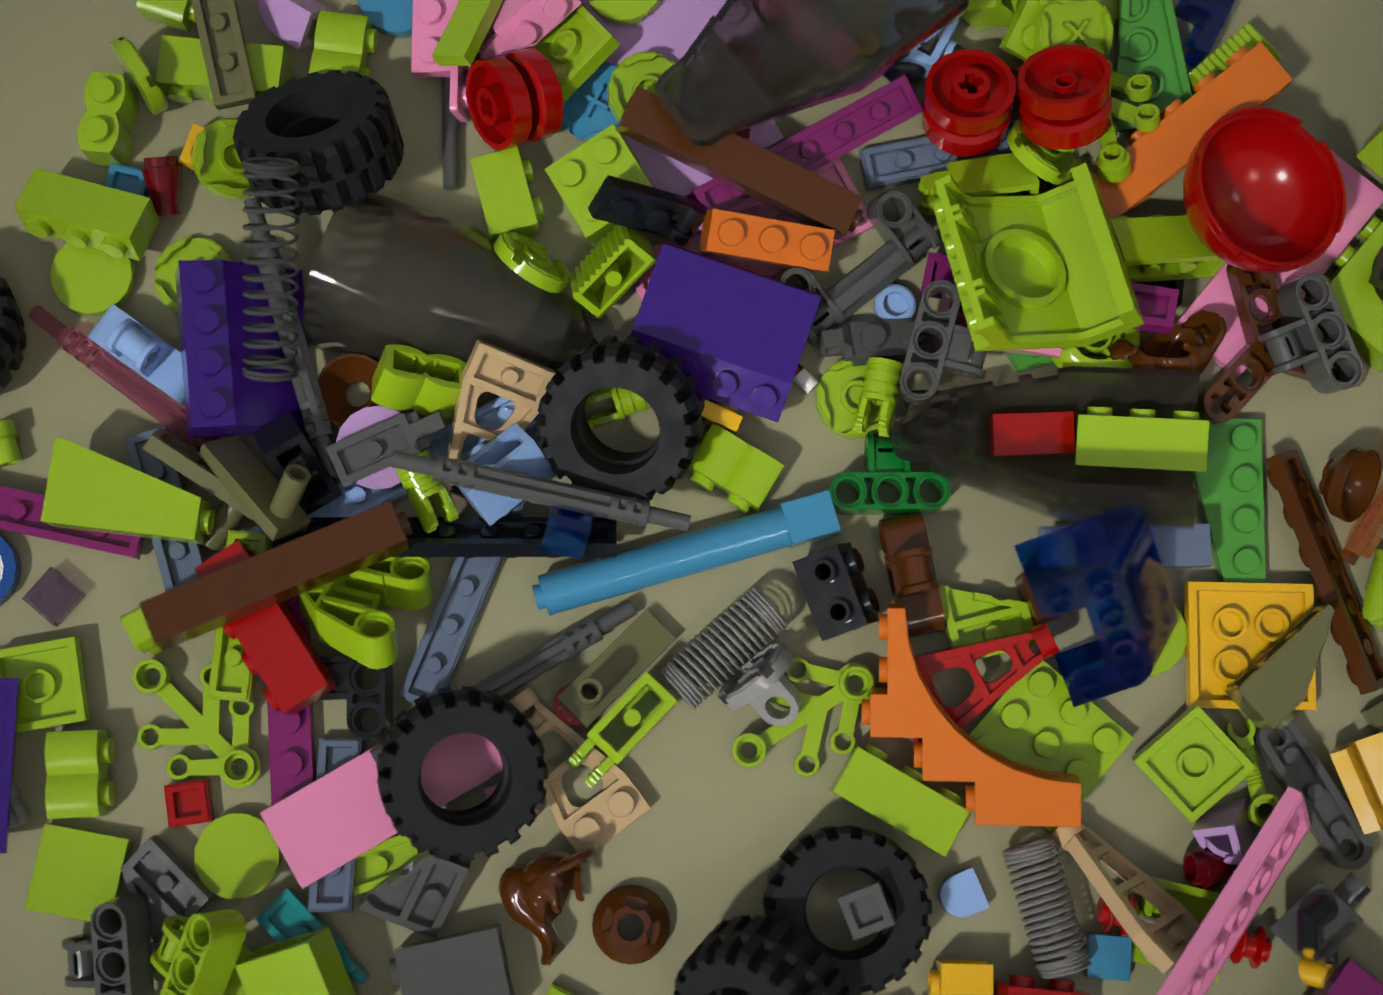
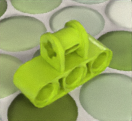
(199, 952)

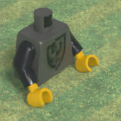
(1320, 926)

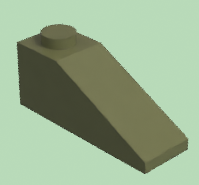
(1283, 674)

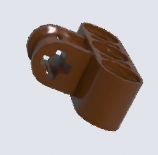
(912, 572)

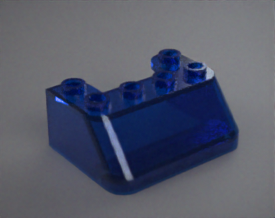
(1119, 578)

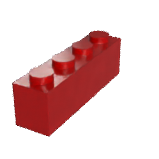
(275, 646)

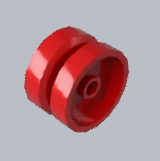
(1065, 96)
(514, 98)
(968, 102)

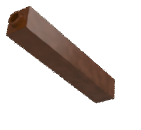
(745, 168)
(276, 575)

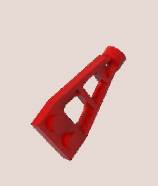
(965, 656)

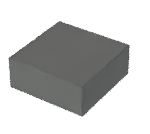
(866, 910)

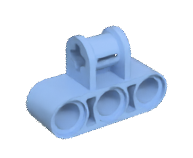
(141, 351)

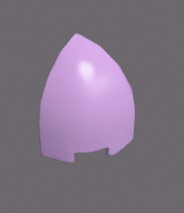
(291, 19)
(1226, 830)

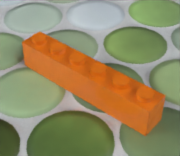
(1162, 154)

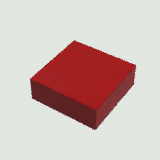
(189, 803)

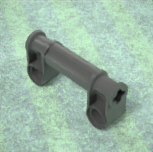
(875, 271)

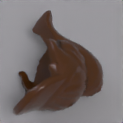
(1185, 349)
(538, 893)

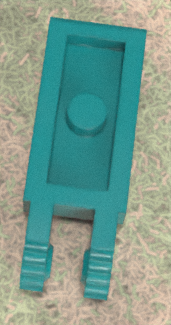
(290, 918)

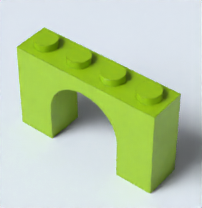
(1357, 297)

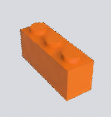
(766, 240)

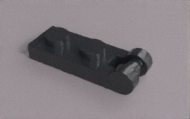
(646, 209)

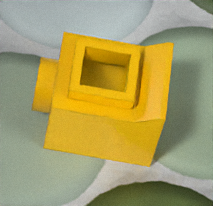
(960, 977)

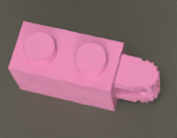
(523, 24)

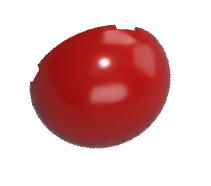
(1263, 191)

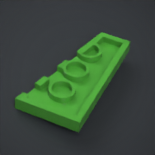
(1150, 46)
(1234, 500)

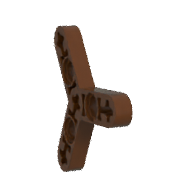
(1253, 353)

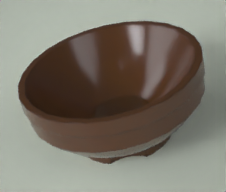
(337, 379)
(1350, 482)
(637, 901)

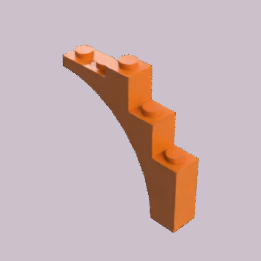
(1002, 788)

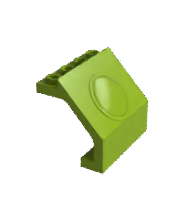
(1036, 266)

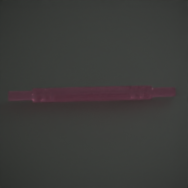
(118, 375)

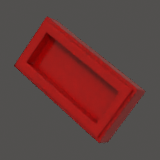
(1031, 433)

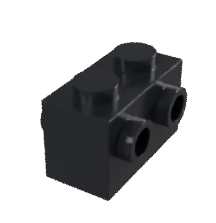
(837, 590)

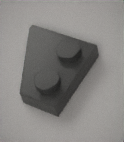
(164, 885)
(418, 893)

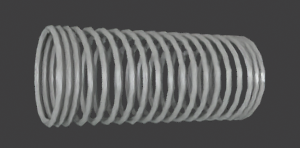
(679, 678)
(1052, 955)

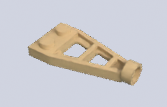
(501, 374)
(604, 814)
(1159, 941)

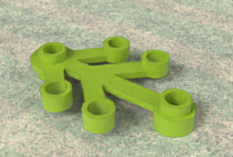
(1114, 160)
(814, 713)
(202, 729)

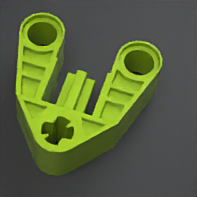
(348, 614)

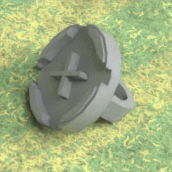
(761, 680)

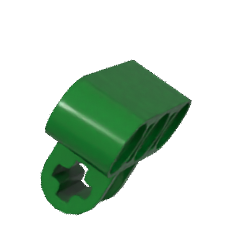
(884, 467)

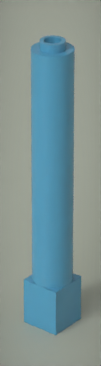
(689, 553)

